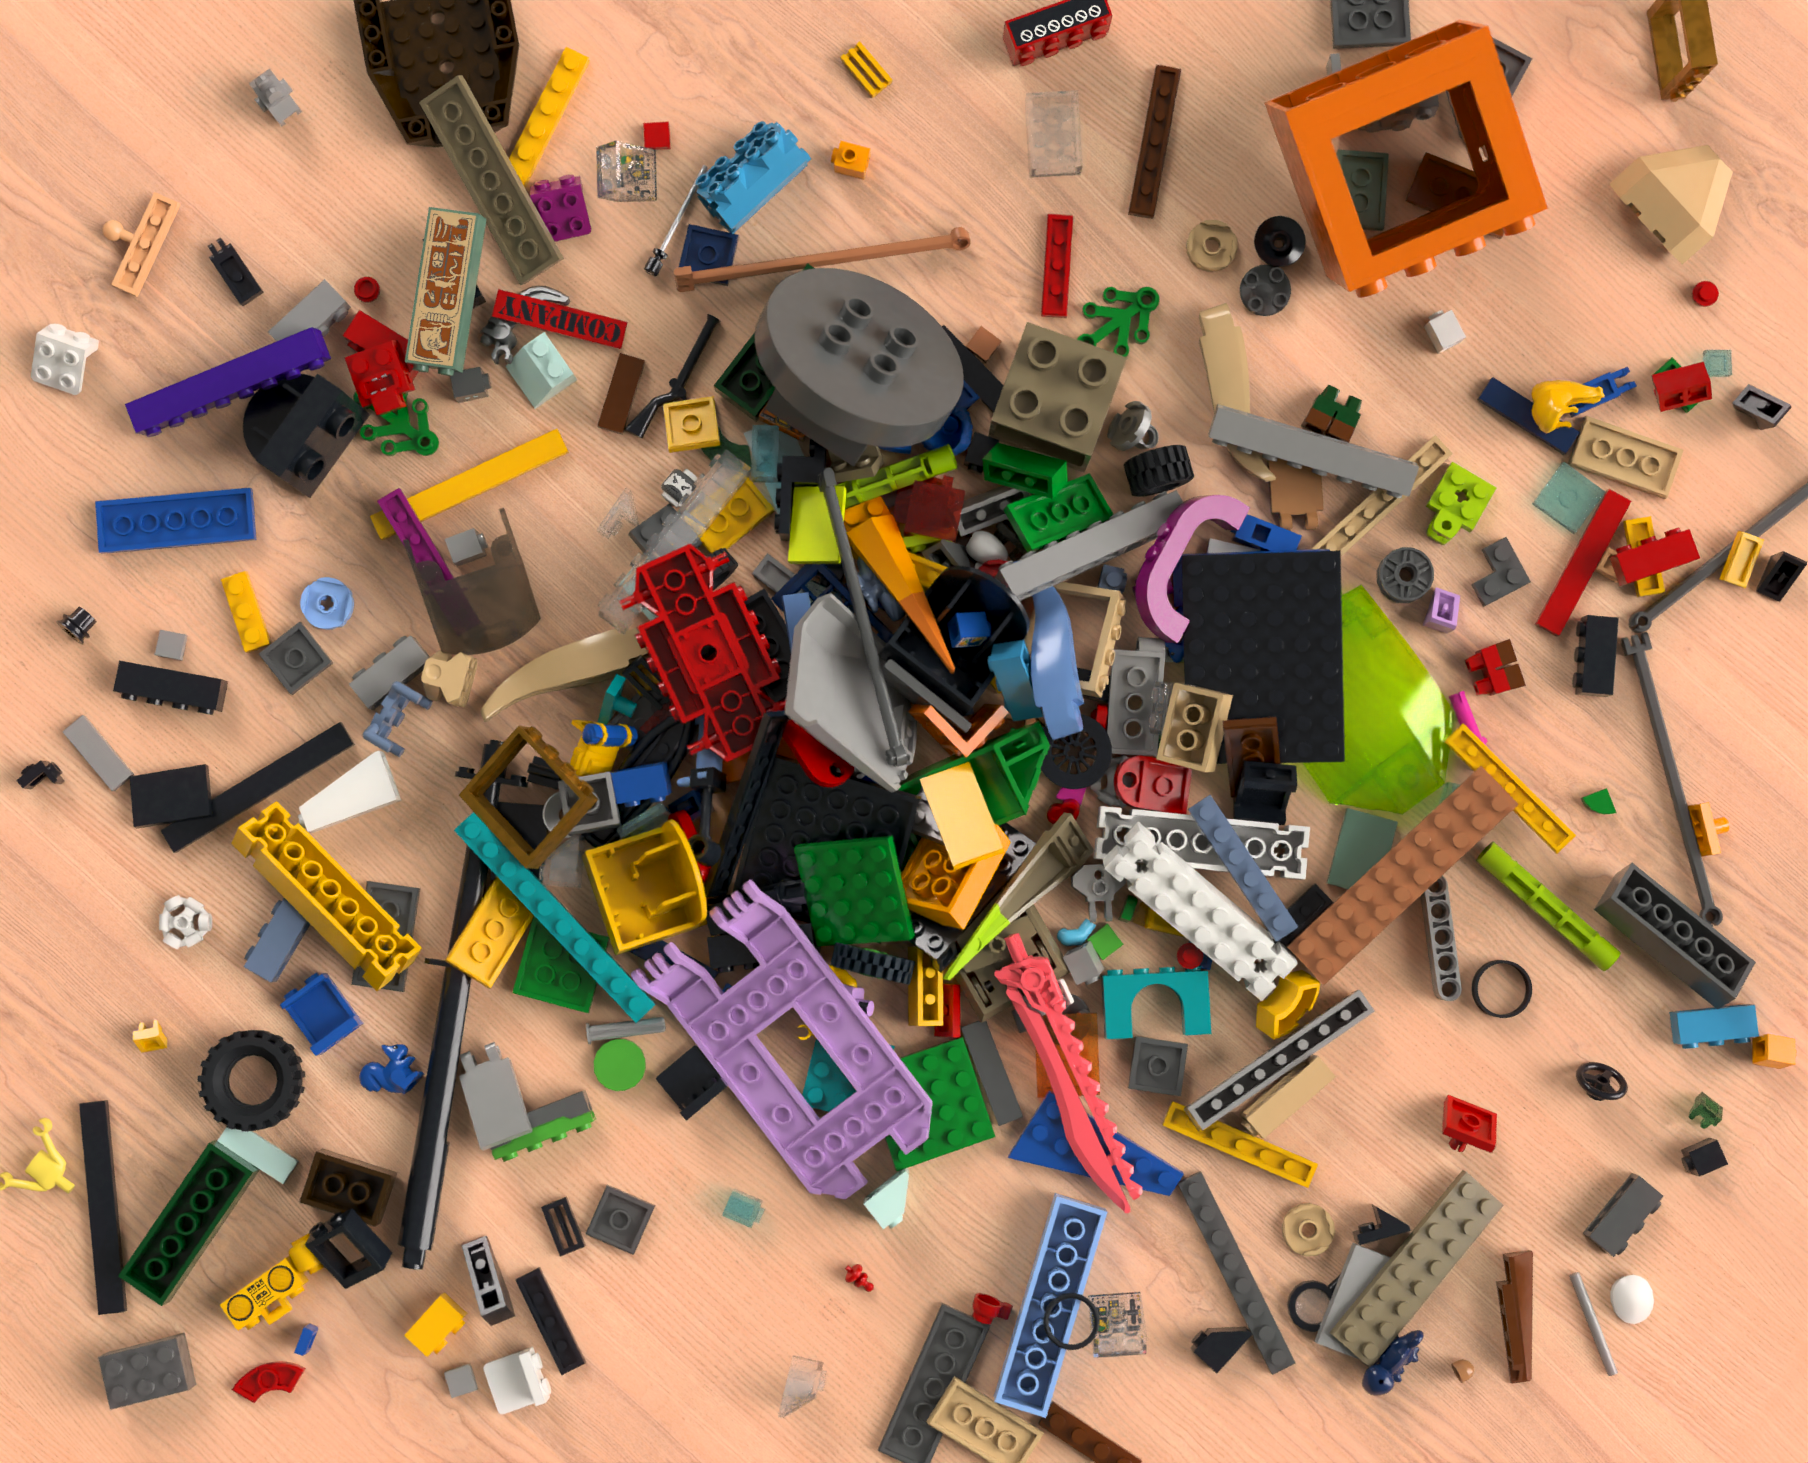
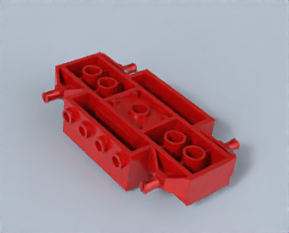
(694, 616)

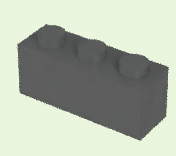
(1623, 1215)

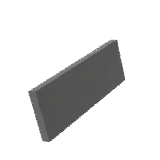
(945, 1354)

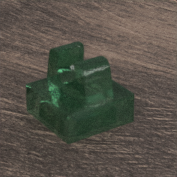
(1708, 1109)

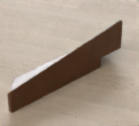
(1516, 1309)

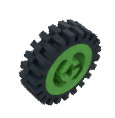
(872, 963)

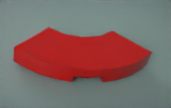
(268, 1377)

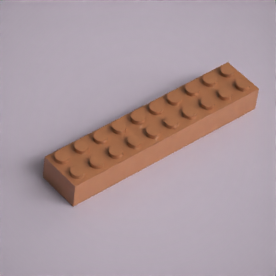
(1402, 875)

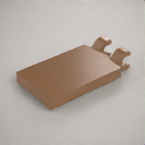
(1295, 493)

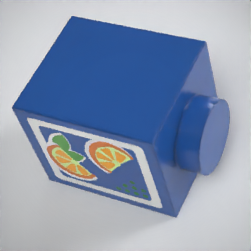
(969, 629)

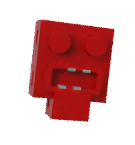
(381, 377)

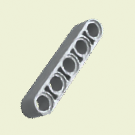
(1447, 948)

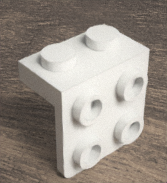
(61, 357)
(517, 1381)

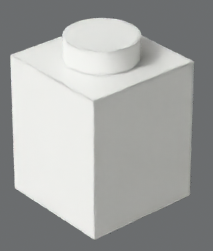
(1444, 330)

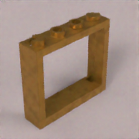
(1673, 79)
(503, 830)

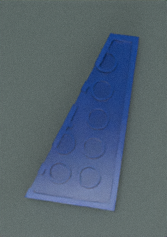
(1046, 1145)

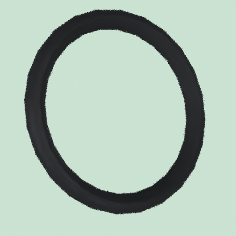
(1071, 1346)

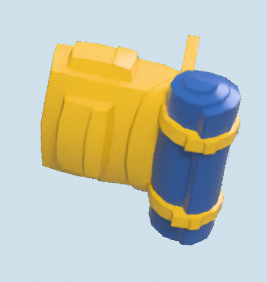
(599, 746)

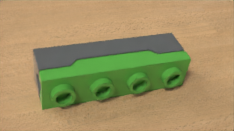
(550, 1122)

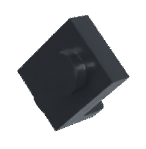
(36, 773)

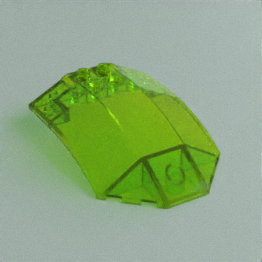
(1391, 718)

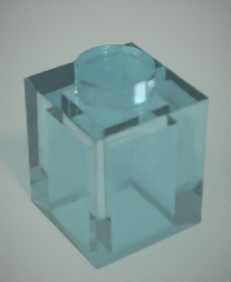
(743, 1208)

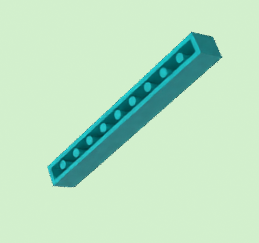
(555, 918)

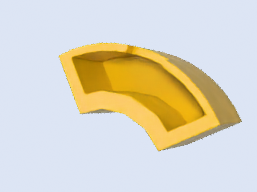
(1287, 1004)

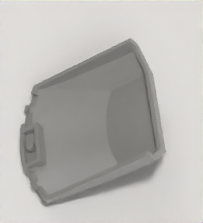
(835, 696)

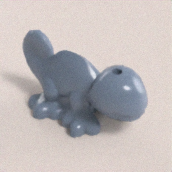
(874, 590)

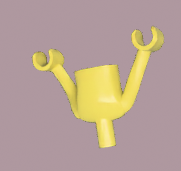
(44, 1168)

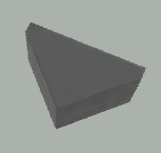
(947, 554)

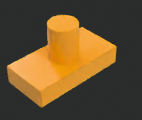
(1707, 828)

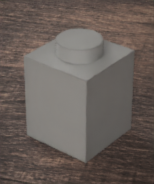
(466, 546)
(1084, 963)

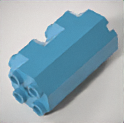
(760, 169)

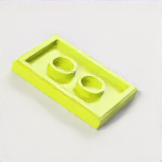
(811, 529)

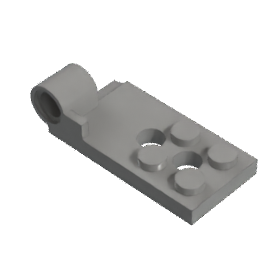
(1133, 675)

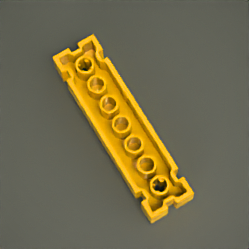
(326, 895)

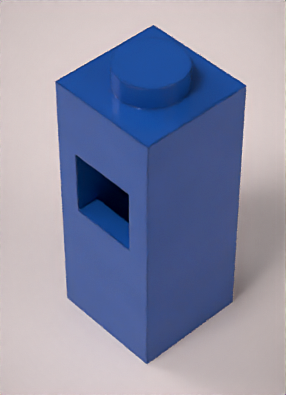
(1265, 536)

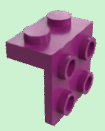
(562, 207)

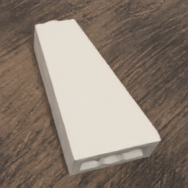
(353, 794)

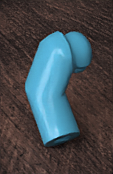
(1076, 936)

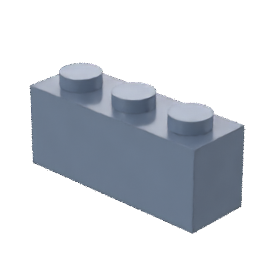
(276, 942)

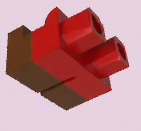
(1496, 680)

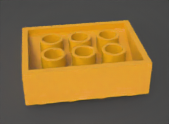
(946, 893)

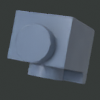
(1112, 578)

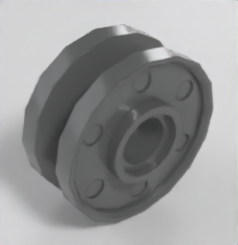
(1419, 567)

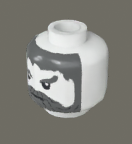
(677, 485)

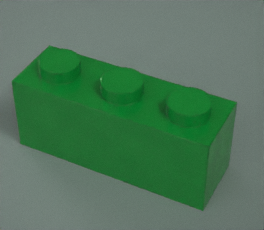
(1025, 470)

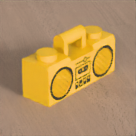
(252, 1300)

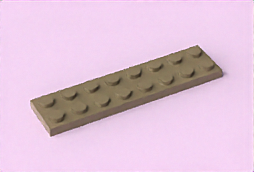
(491, 179)
(1416, 1268)

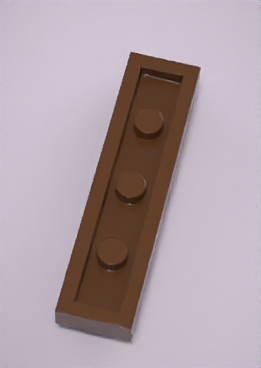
(1084, 1437)

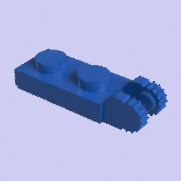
(1609, 389)

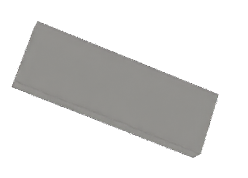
(98, 753)

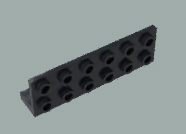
(939, 940)

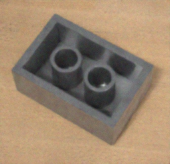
(147, 1371)

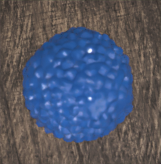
(955, 432)

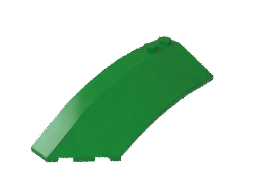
(1005, 772)

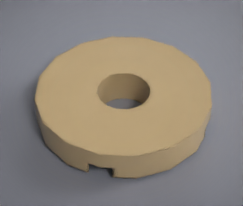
(1209, 260)
(1293, 1223)

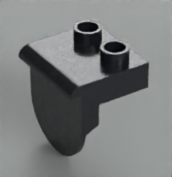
(301, 429)
(959, 591)

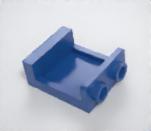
(321, 1012)

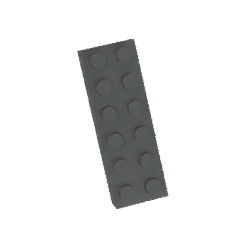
(1675, 936)

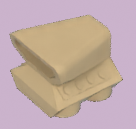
(449, 677)

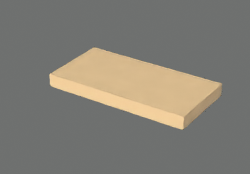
(1625, 457)
(983, 1425)

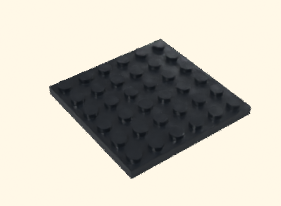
(802, 812)

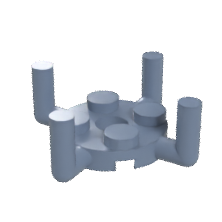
(392, 715)

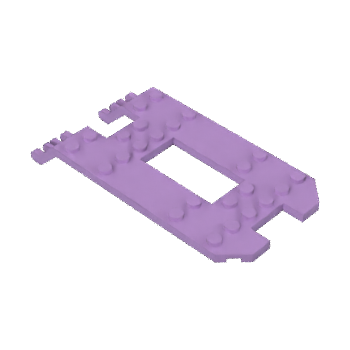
(727, 1030)

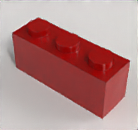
(367, 332)
(1654, 556)

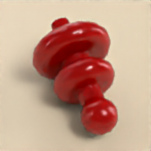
(860, 1279)

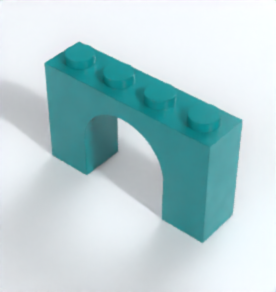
(1189, 985)

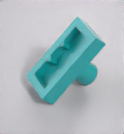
(615, 702)

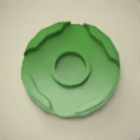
(619, 1064)

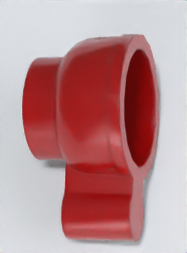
(989, 1307)

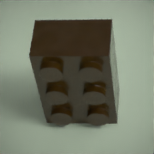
(347, 1183)

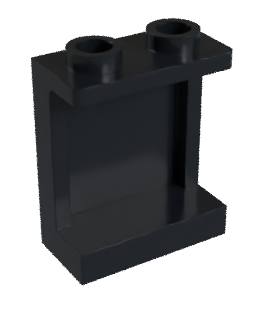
(1264, 792)

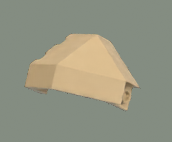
(1677, 196)

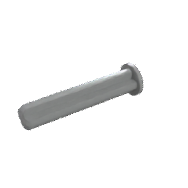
(625, 1029)

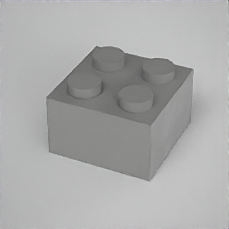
(603, 813)

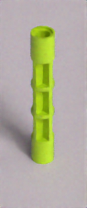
(900, 475)
(1548, 906)

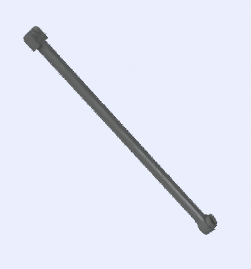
(1716, 562)
(896, 754)
(1672, 774)

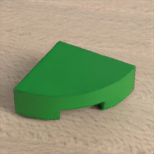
(1599, 802)

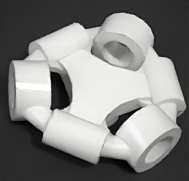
(184, 922)

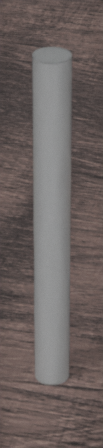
(1593, 1324)

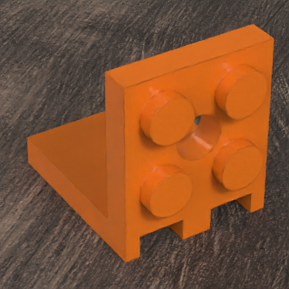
(985, 720)

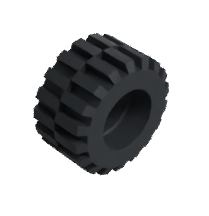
(1158, 470)

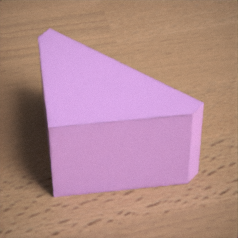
(1442, 611)

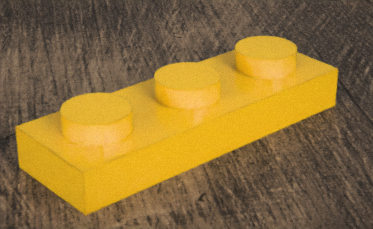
(1636, 531)
(246, 611)

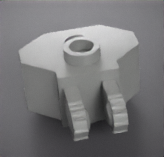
(274, 96)
(1096, 889)

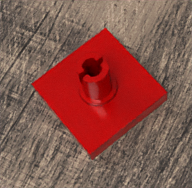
(1468, 1125)

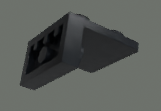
(691, 1082)

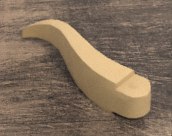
(1228, 375)
(568, 667)

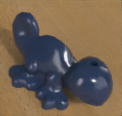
(1381, 1376)

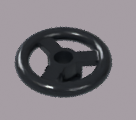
(1599, 1085)

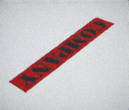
(559, 319)

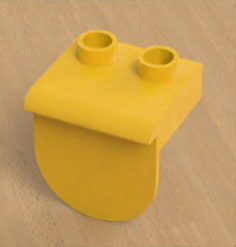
(647, 887)

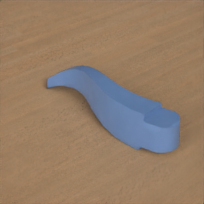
(1054, 665)

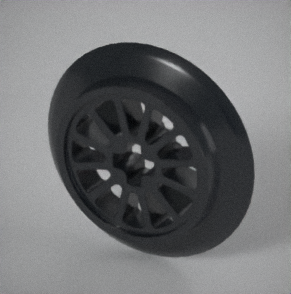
(1094, 772)

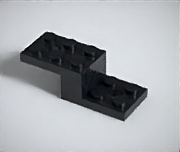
(796, 472)

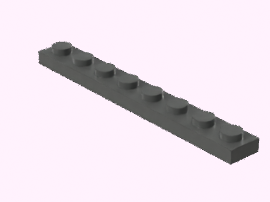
(1236, 1273)

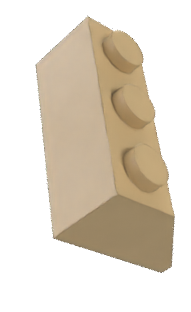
(1194, 727)

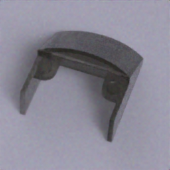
(482, 607)

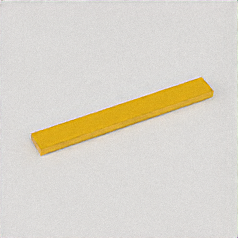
(479, 479)

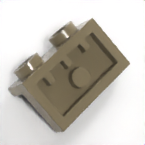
(865, 467)

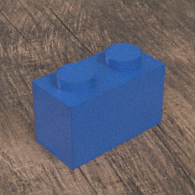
(641, 783)

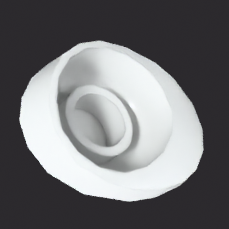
(1632, 1299)

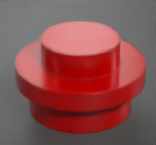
(367, 289)
(1705, 293)
(1189, 956)

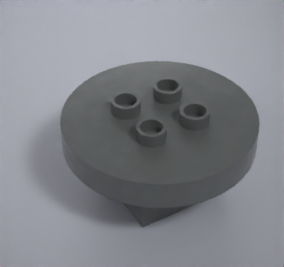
(856, 362)

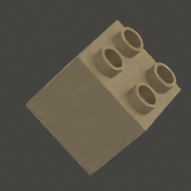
(1056, 396)

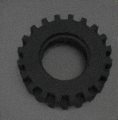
(216, 1084)

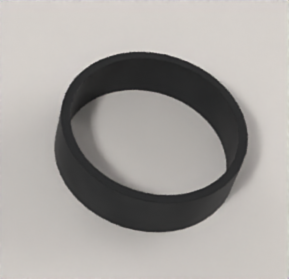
(1528, 984)

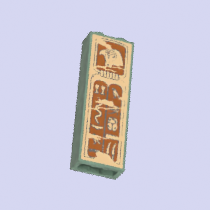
(445, 291)

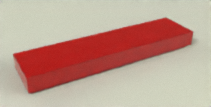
(1057, 266)

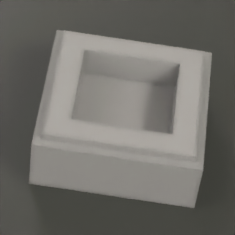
(171, 645)
(461, 1380)

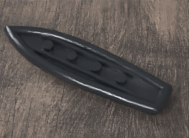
(661, 744)

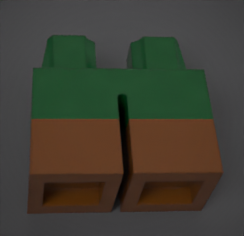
(1325, 407)

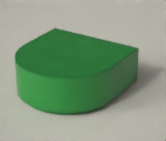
(1128, 908)

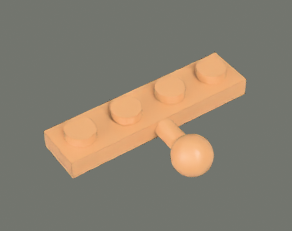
(143, 244)

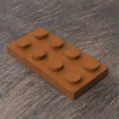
(1442, 183)

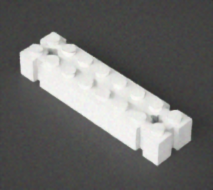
(1189, 843)
(1199, 911)

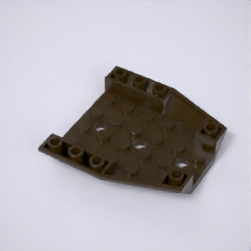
(407, 53)

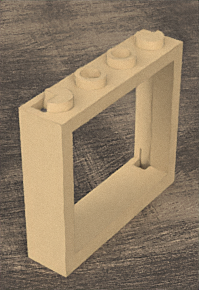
(1110, 632)

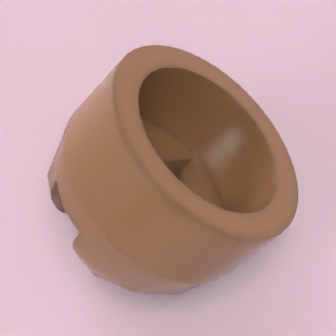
(1463, 1370)

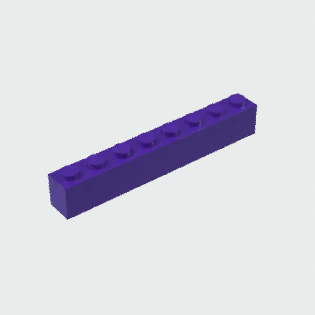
(228, 381)

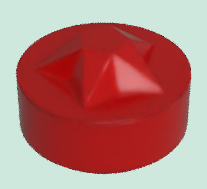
(1100, 714)

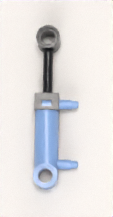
(706, 780)

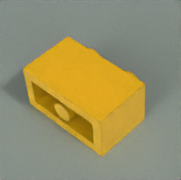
(435, 1324)

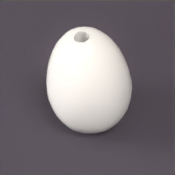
(985, 547)

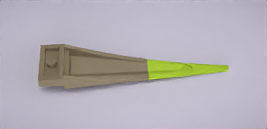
(1049, 863)

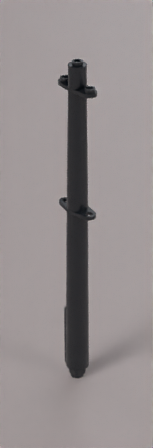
(430, 1146)

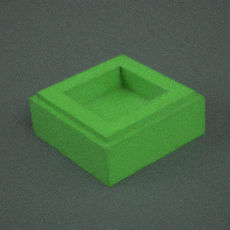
(1105, 941)

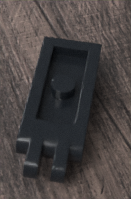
(235, 272)

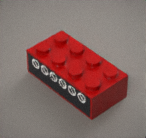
(1055, 28)

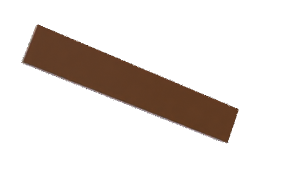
(1154, 141)

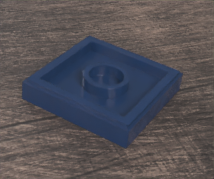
(708, 249)

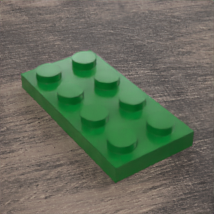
(1046, 520)

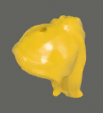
(1554, 397)

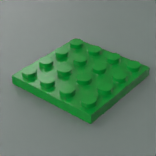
(854, 891)
(957, 1103)

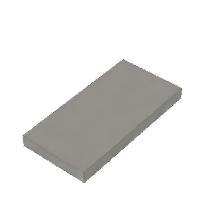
(1357, 1273)

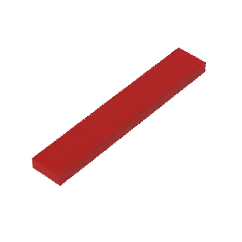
(1583, 562)

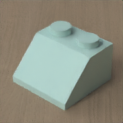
(540, 370)
(889, 1200)

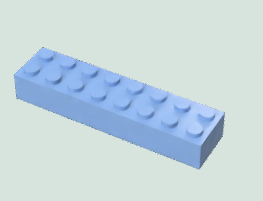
(1058, 1269)

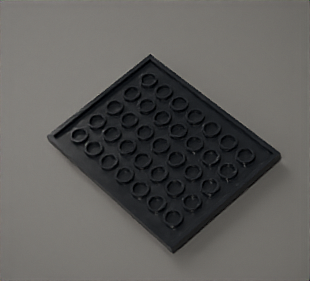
(1273, 641)

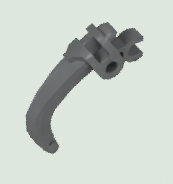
(500, 331)

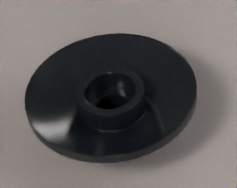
(1281, 229)

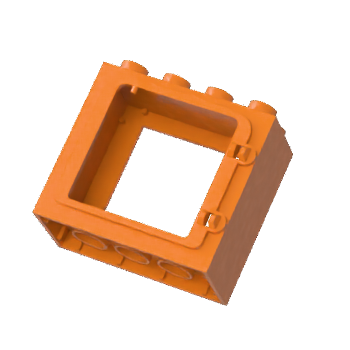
(1450, 59)

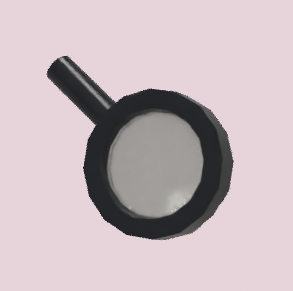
(1309, 1303)

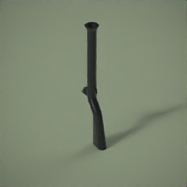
(641, 422)

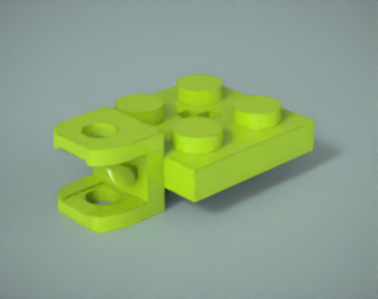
(1452, 514)

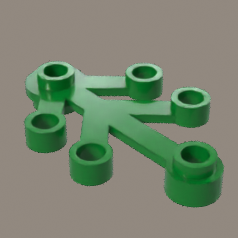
(1122, 317)
(401, 425)

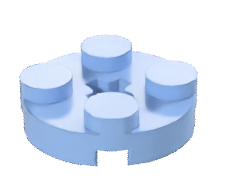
(336, 615)

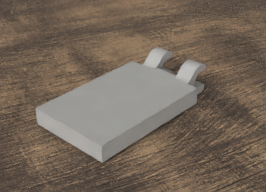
(494, 1098)

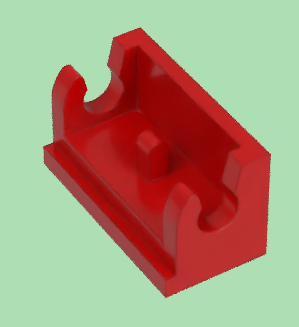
(1682, 386)

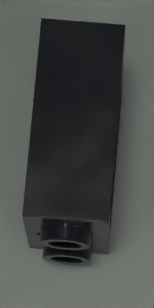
(349, 1223)

